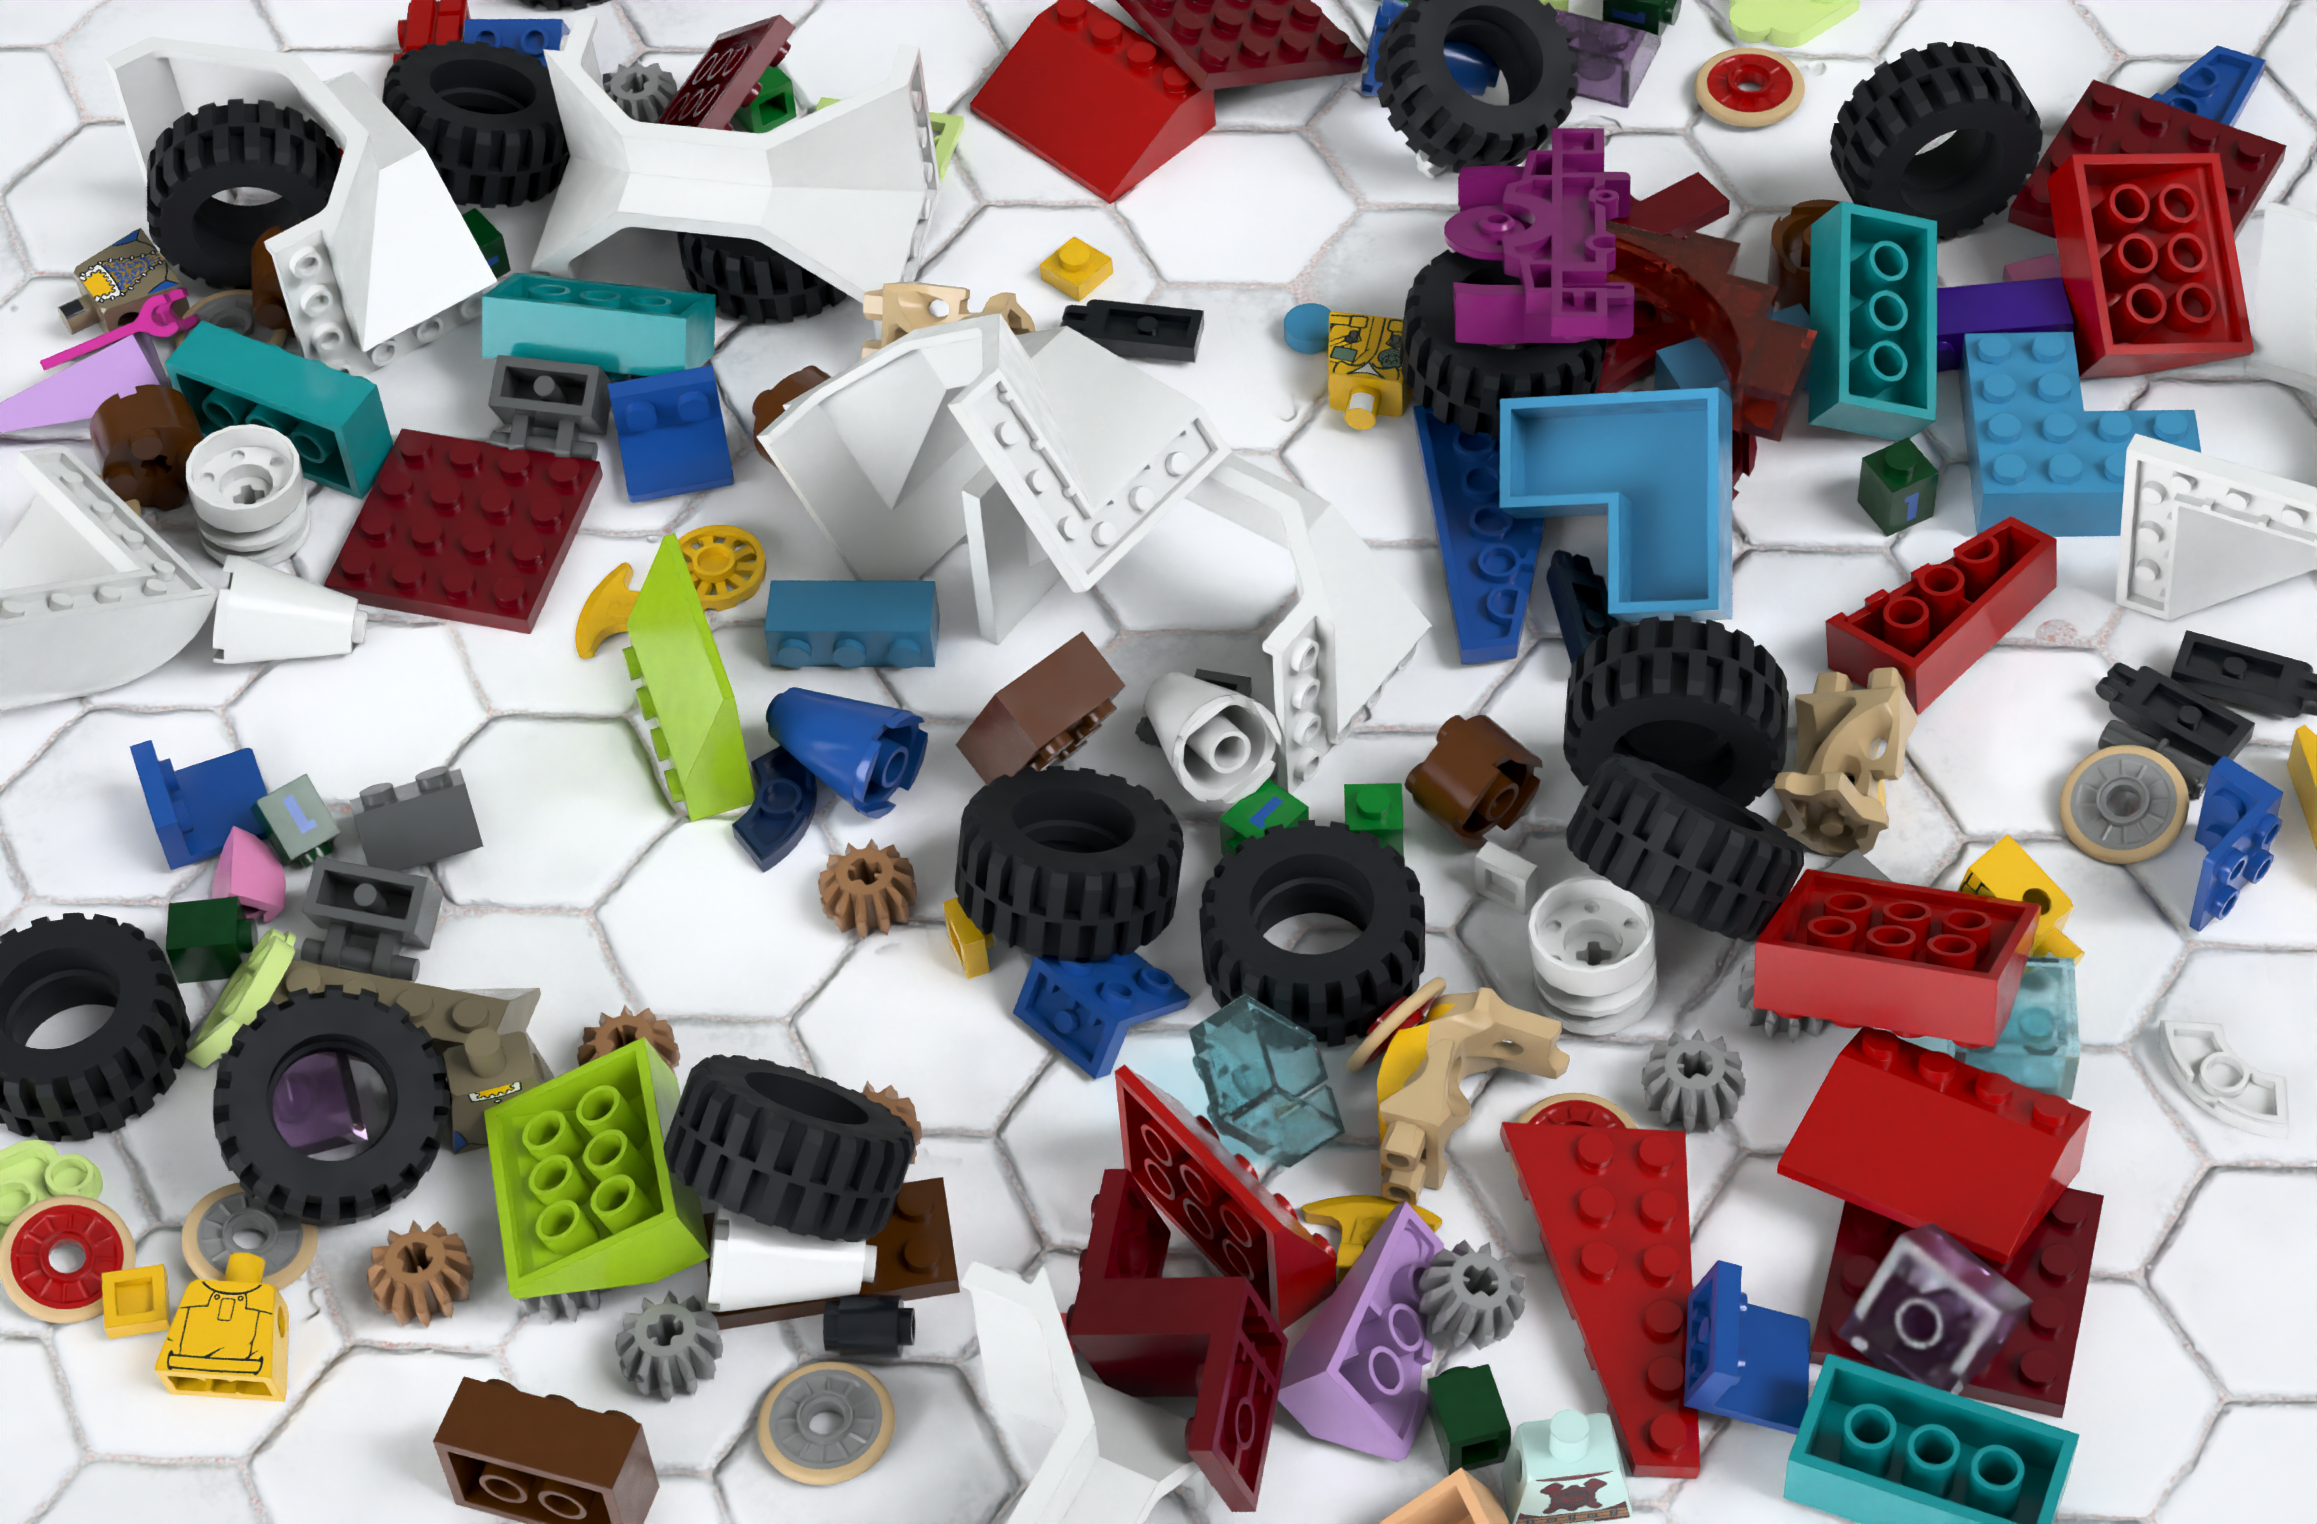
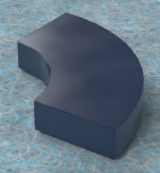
(780, 810)

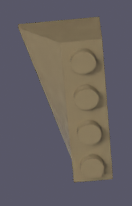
(443, 1012)

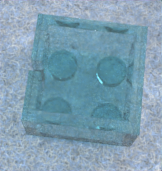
(2042, 1033)
(1253, 1077)

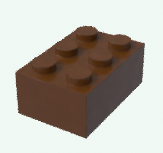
(1043, 712)
(543, 1458)

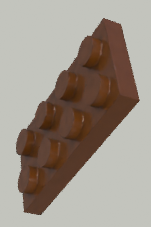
(911, 1258)

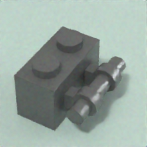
(550, 397)
(416, 820)
(374, 905)

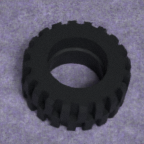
(1919, 101)
(1444, 117)
(482, 120)
(225, 151)
(753, 279)
(1469, 379)
(1680, 700)
(1684, 847)
(1068, 863)
(1308, 873)
(315, 1025)
(117, 1066)
(788, 1148)

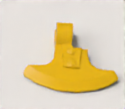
(605, 611)
(1358, 1222)

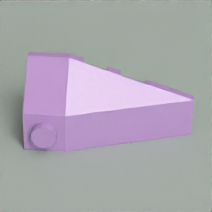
(83, 387)
(1364, 1353)

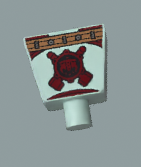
(1565, 1471)

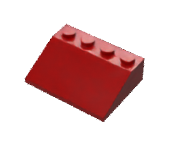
(1094, 99)
(2148, 262)
(1895, 957)
(1937, 1143)
(1221, 1201)

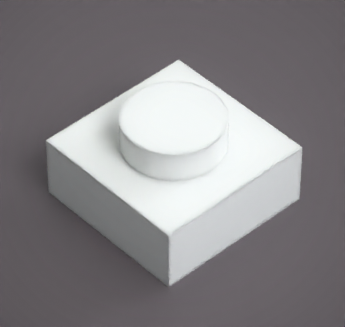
(1506, 878)

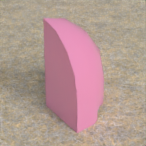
(252, 873)

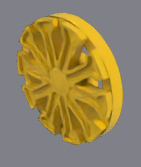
(718, 565)

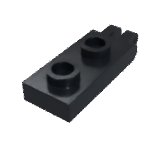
(1139, 328)
(1579, 601)
(2246, 675)
(2174, 712)

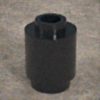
(868, 1326)

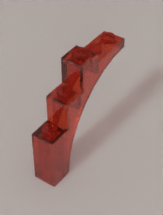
(1731, 315)

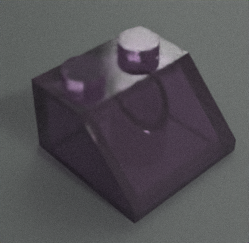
(1609, 57)
(1934, 1312)

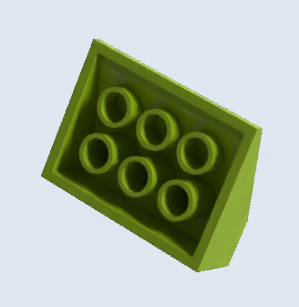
(686, 691)
(589, 1180)

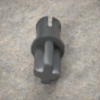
(2193, 771)

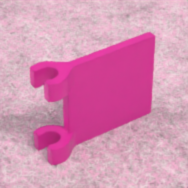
(155, 318)

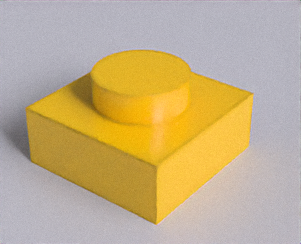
(1076, 268)
(967, 940)
(136, 1301)

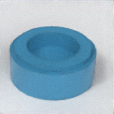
(1307, 328)

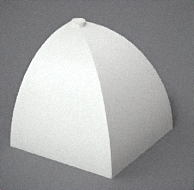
(87, 589)

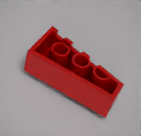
(1946, 612)

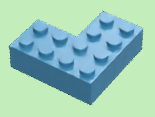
(2036, 446)
(1657, 472)

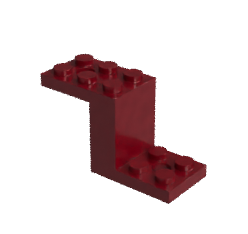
(1179, 1338)

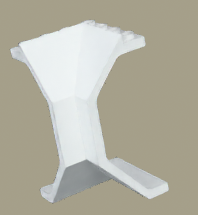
(830, 191)
(388, 251)
(1062, 423)
(2213, 527)
(1327, 653)
(1110, 1449)

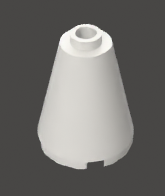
(281, 616)
(1212, 736)
(771, 1266)

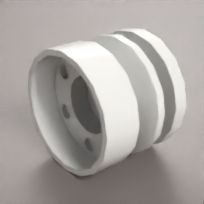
(248, 494)
(1593, 955)

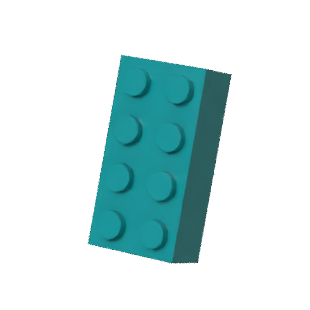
(1873, 322)
(599, 324)
(323, 411)
(1921, 1455)

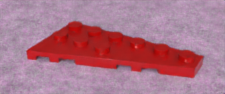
(1621, 1254)

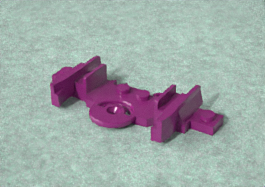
(1550, 235)

